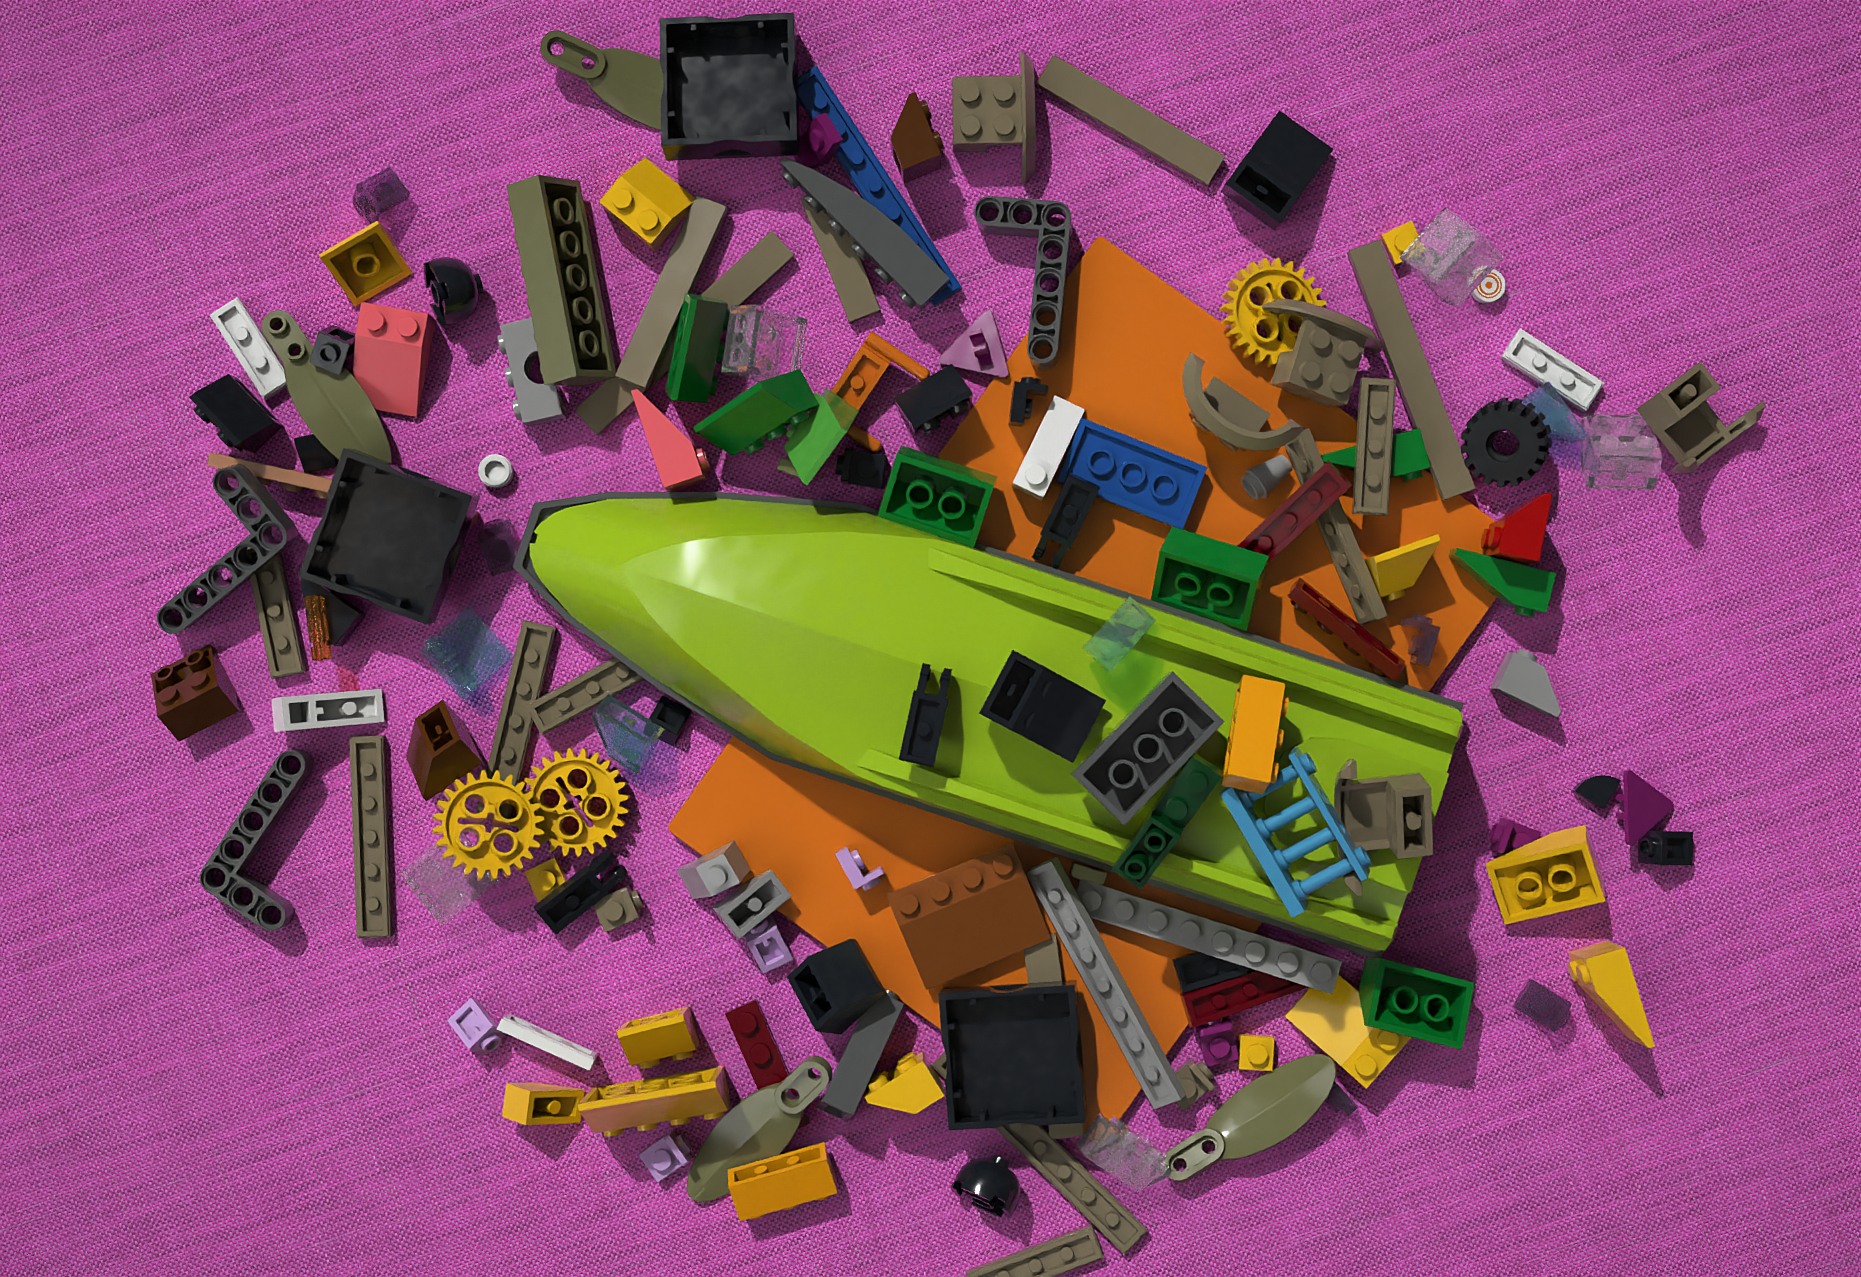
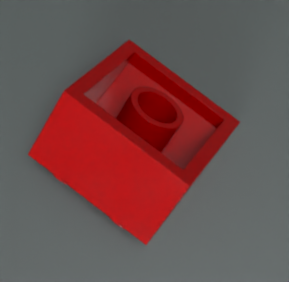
(1520, 532)

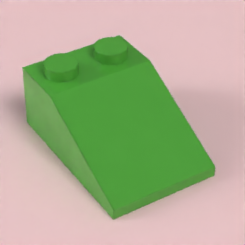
(819, 435)

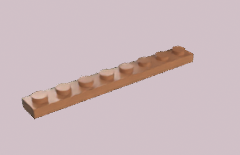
(291, 479)

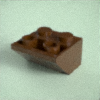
(913, 144)
(193, 693)
(440, 750)

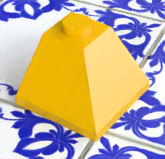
(1400, 567)

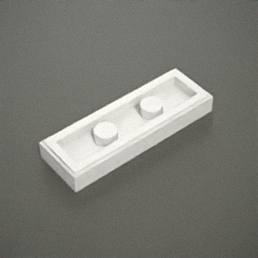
(250, 347)
(1546, 365)
(548, 1041)

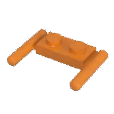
(863, 375)

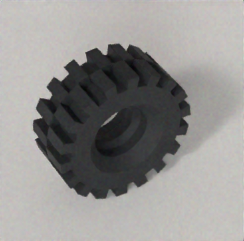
(1524, 424)

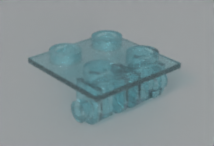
(466, 653)

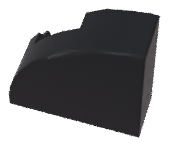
(1597, 789)

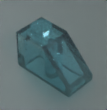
(1559, 417)
(1118, 634)
(626, 733)

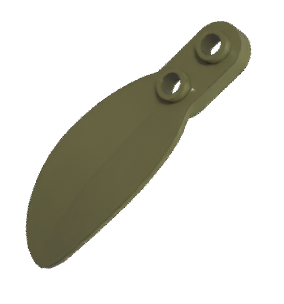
(619, 77)
(328, 402)
(1257, 1116)
(755, 1128)

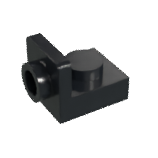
(332, 348)
(1020, 405)
(861, 468)
(1666, 848)

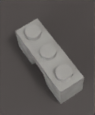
(534, 401)

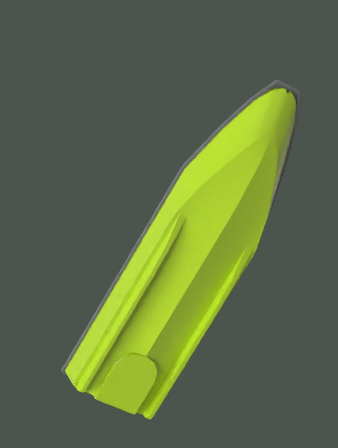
(813, 632)

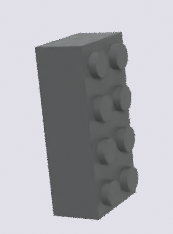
(1147, 747)

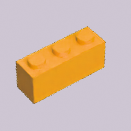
(1254, 734)
(782, 1182)

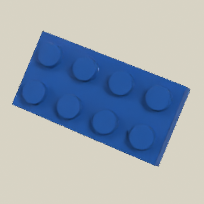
(1134, 473)

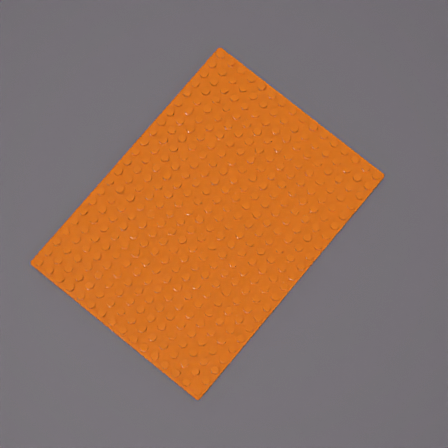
(1125, 367)

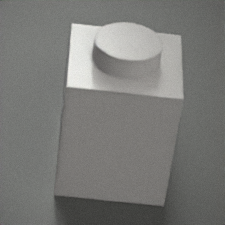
(1526, 683)
(714, 871)
(751, 903)

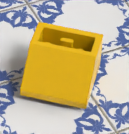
(907, 1087)

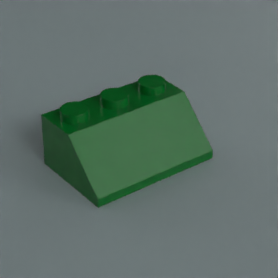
(697, 349)
(759, 414)
(937, 496)
(1209, 578)
(1415, 1002)

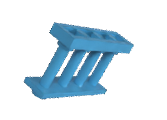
(1278, 861)

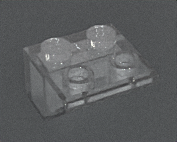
(1451, 257)
(1619, 452)
(1123, 1153)

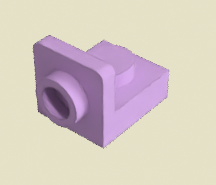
(853, 864)
(768, 945)
(476, 1027)
(666, 1155)

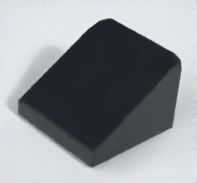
(313, 454)
(671, 717)

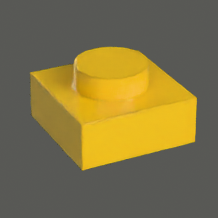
(1398, 240)
(546, 878)
(1255, 1052)

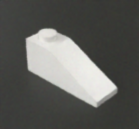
(1048, 448)
(327, 710)

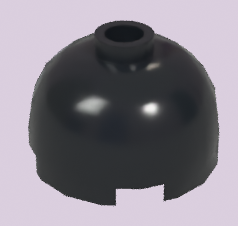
(452, 289)
(989, 1185)

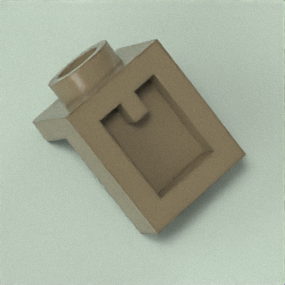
(619, 908)
(1195, 1082)

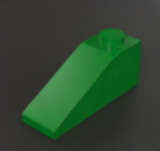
(1407, 456)
(1512, 583)

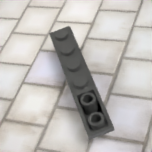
(872, 235)

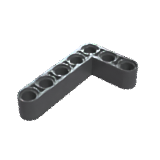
(1045, 268)
(236, 559)
(252, 840)

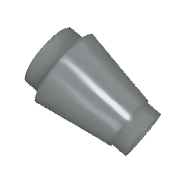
(1263, 478)

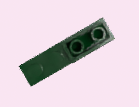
(1167, 820)

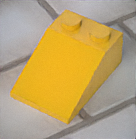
(1547, 876)
(1609, 981)
(1339, 1030)

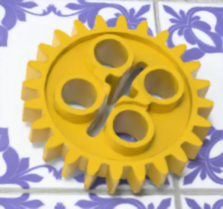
(1245, 315)
(599, 784)
(484, 856)

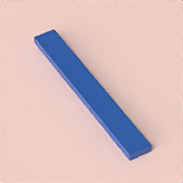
(866, 170)

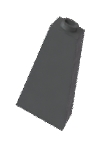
(860, 1057)

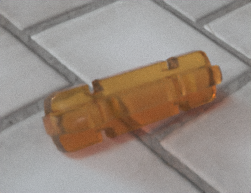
(317, 627)

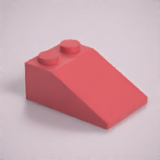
(392, 356)
(675, 455)

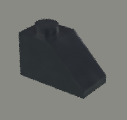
(340, 613)

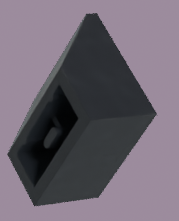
(934, 400)
(237, 413)
(836, 986)

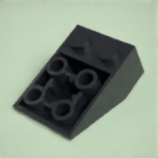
(1276, 170)
(1042, 706)

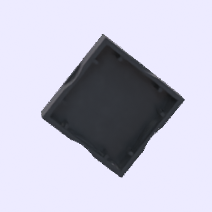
(729, 87)
(389, 536)
(1013, 1055)

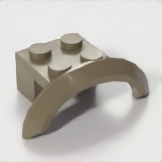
(996, 113)
(1324, 353)
(1230, 413)
(1688, 423)
(1384, 815)

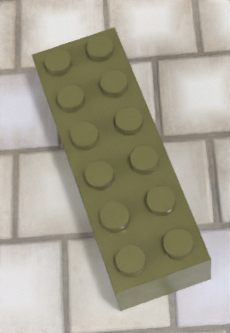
(561, 281)

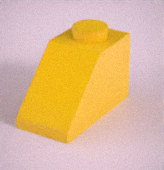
(542, 1103)

